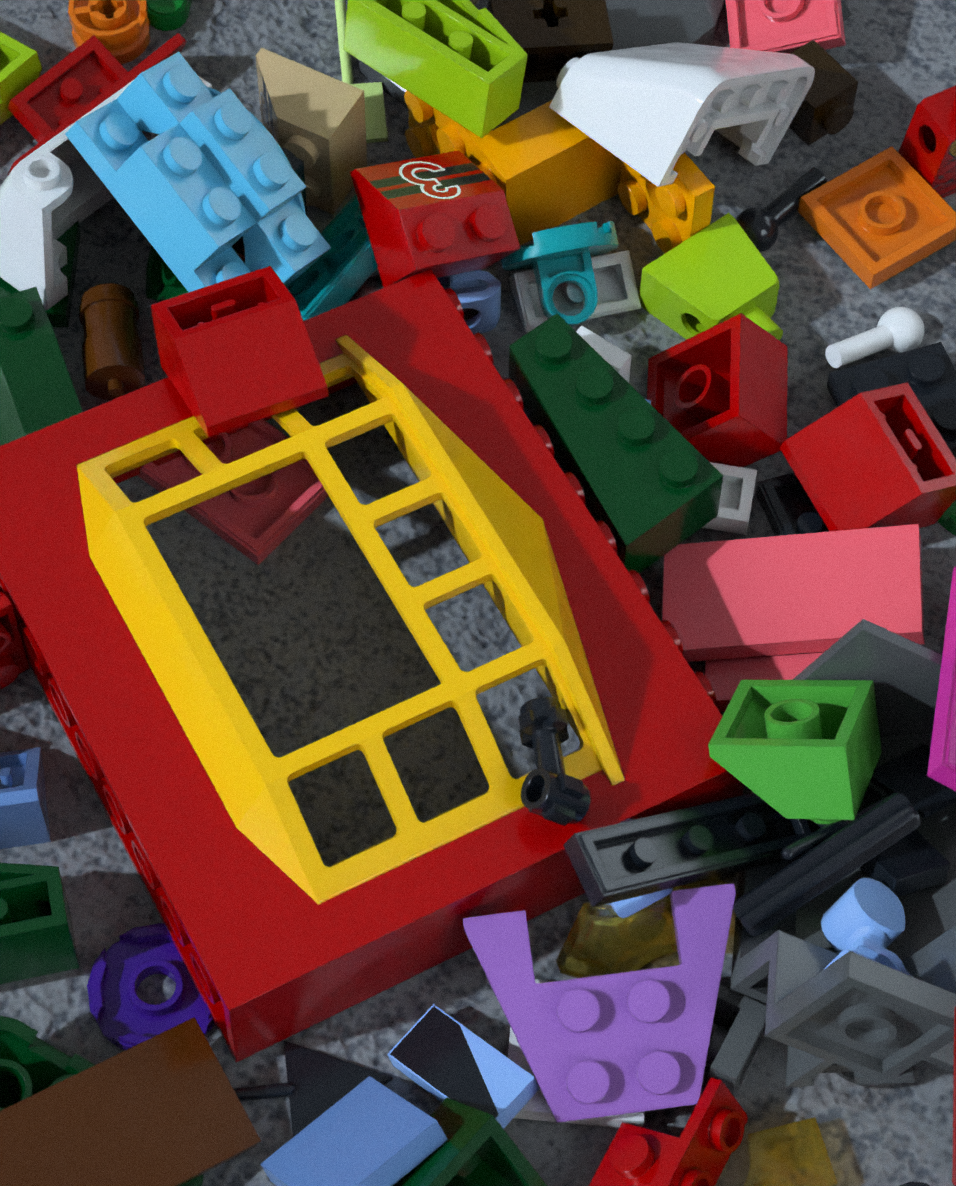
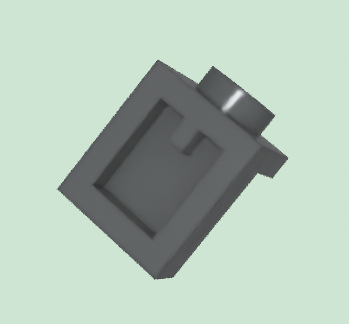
(736, 1038)

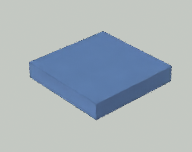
(358, 1141)

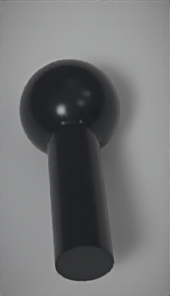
(762, 224)

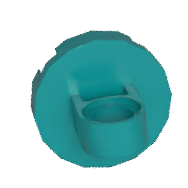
(565, 257)

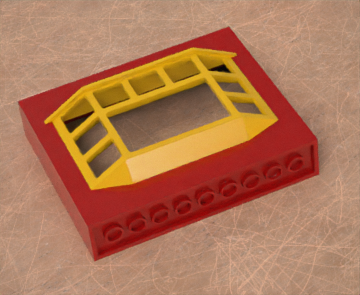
(184, 764)

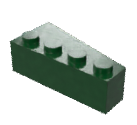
(622, 451)

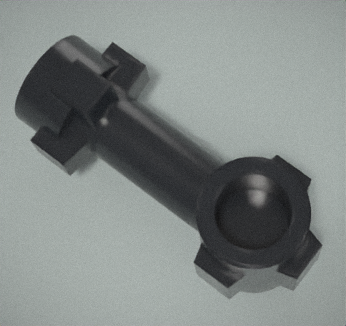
(548, 788)

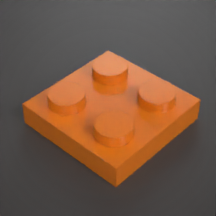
(880, 217)

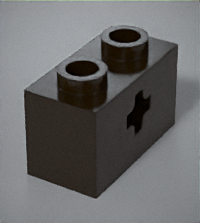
(554, 31)

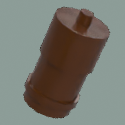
(111, 341)

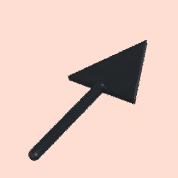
(312, 1085)

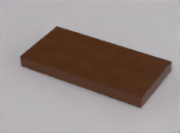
(130, 1120)

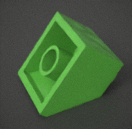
(802, 745)

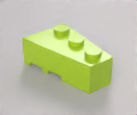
(441, 54)

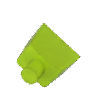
(711, 281)

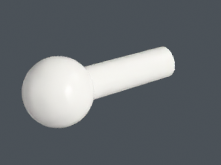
(897, 330)

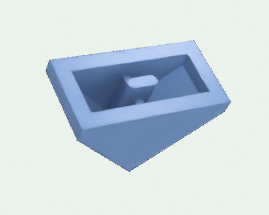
(23, 799)

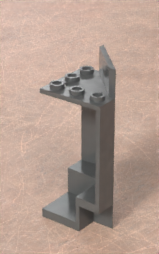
(856, 1009)

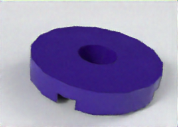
(115, 981)

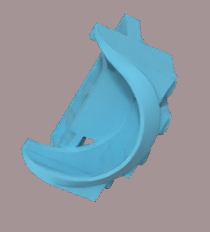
(201, 179)

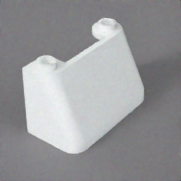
(672, 96)
(42, 202)

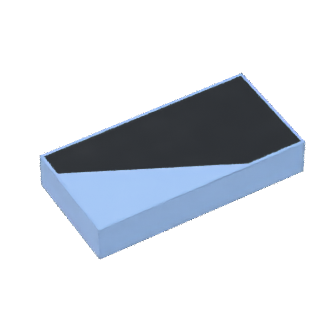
(462, 1067)

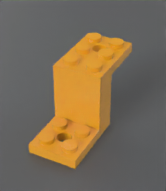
(559, 172)

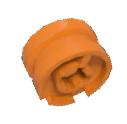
(116, 23)

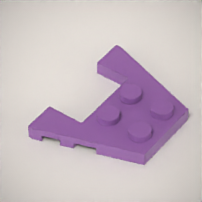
(619, 1036)

